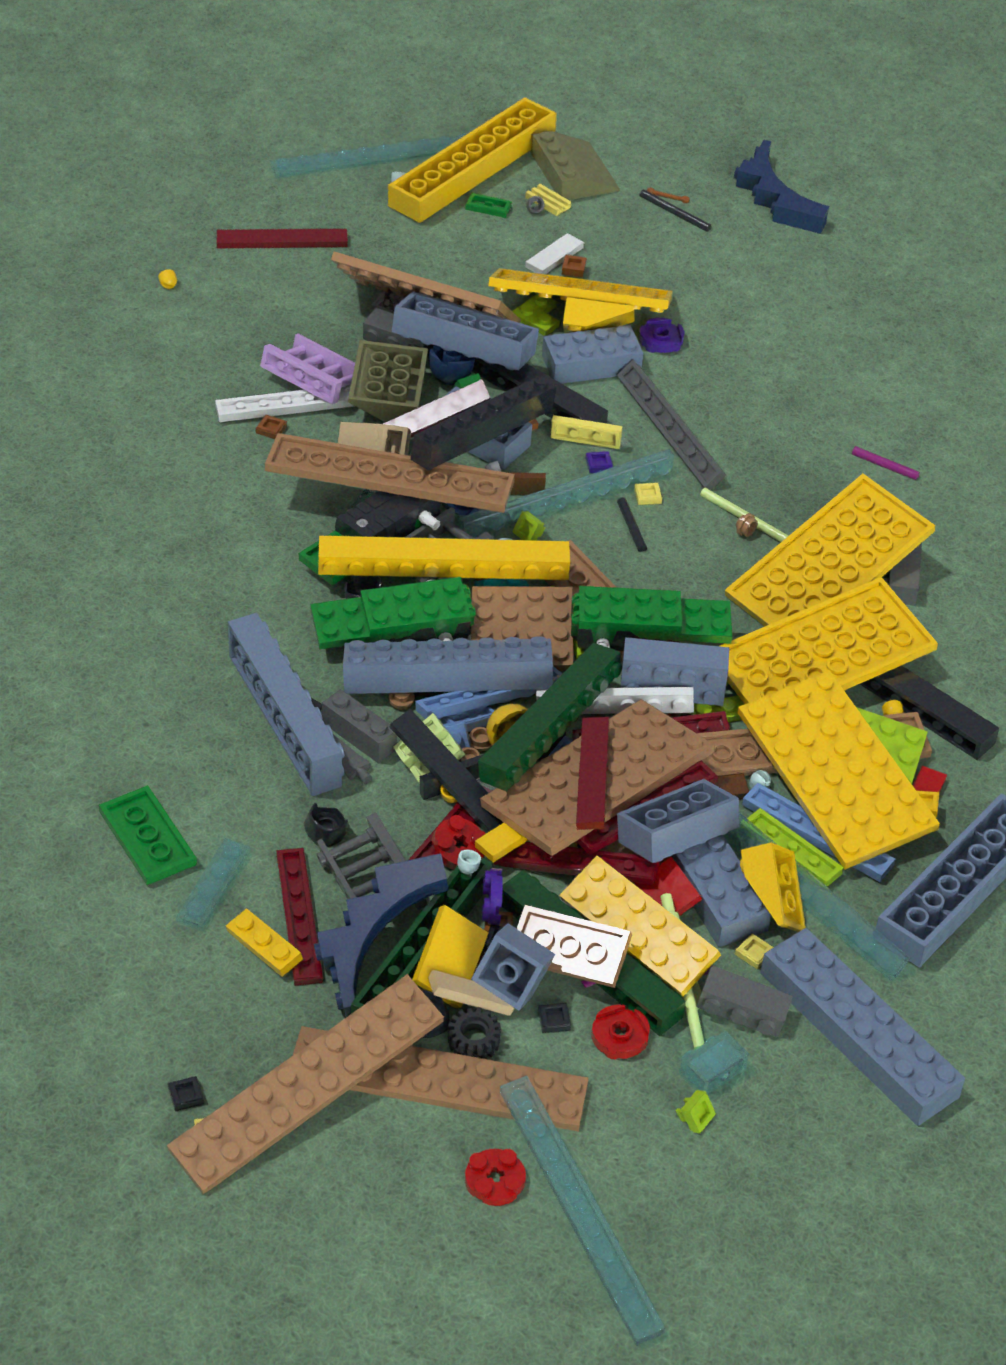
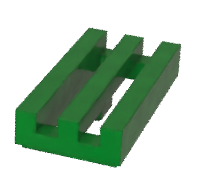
(488, 207)

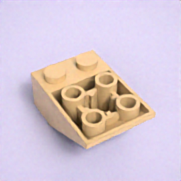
(376, 437)

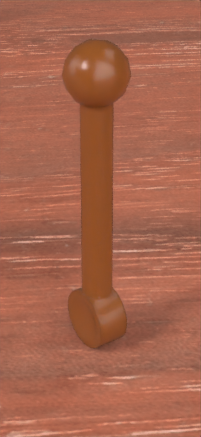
(685, 199)

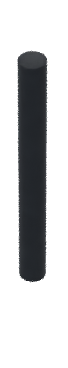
(675, 210)

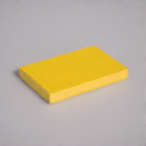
(451, 949)

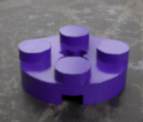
(670, 341)
(493, 888)

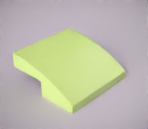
(441, 733)

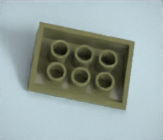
(571, 166)
(388, 379)

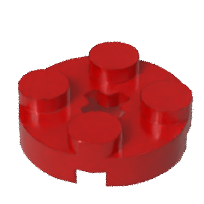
(453, 829)
(616, 1045)
(500, 1161)

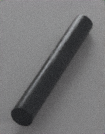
(631, 524)

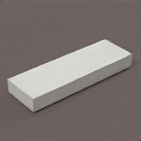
(554, 254)

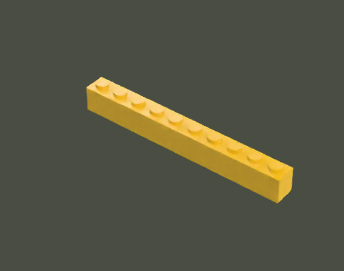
(444, 557)

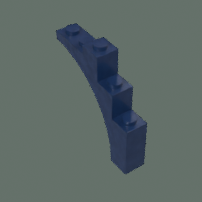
(769, 191)
(394, 890)

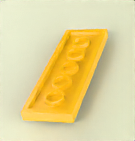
(658, 937)

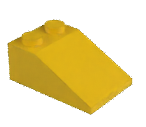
(592, 315)
(774, 878)

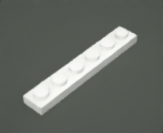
(276, 404)
(662, 698)

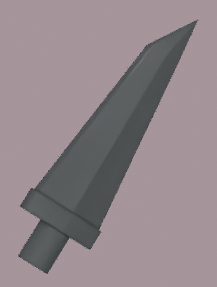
(354, 764)

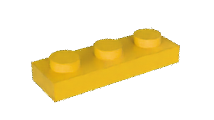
(264, 942)

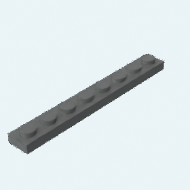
(671, 425)

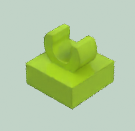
(528, 527)
(696, 1111)

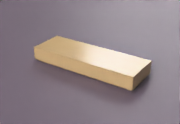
(466, 992)

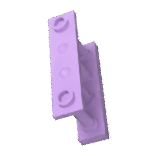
(324, 383)

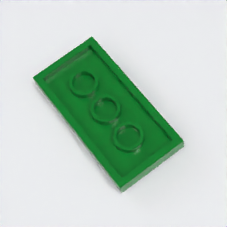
(147, 835)

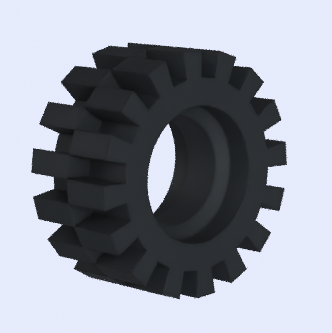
(478, 1021)

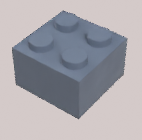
(513, 966)

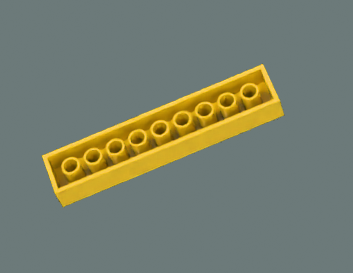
(469, 160)

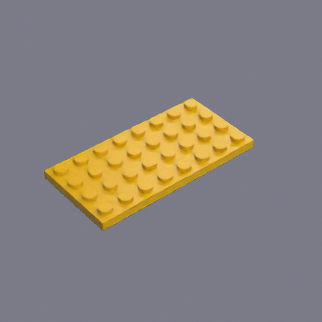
(550, 285)
(834, 551)
(848, 634)
(838, 769)

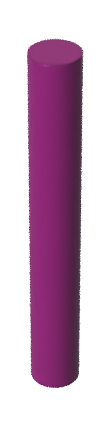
(886, 463)

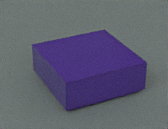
(598, 461)

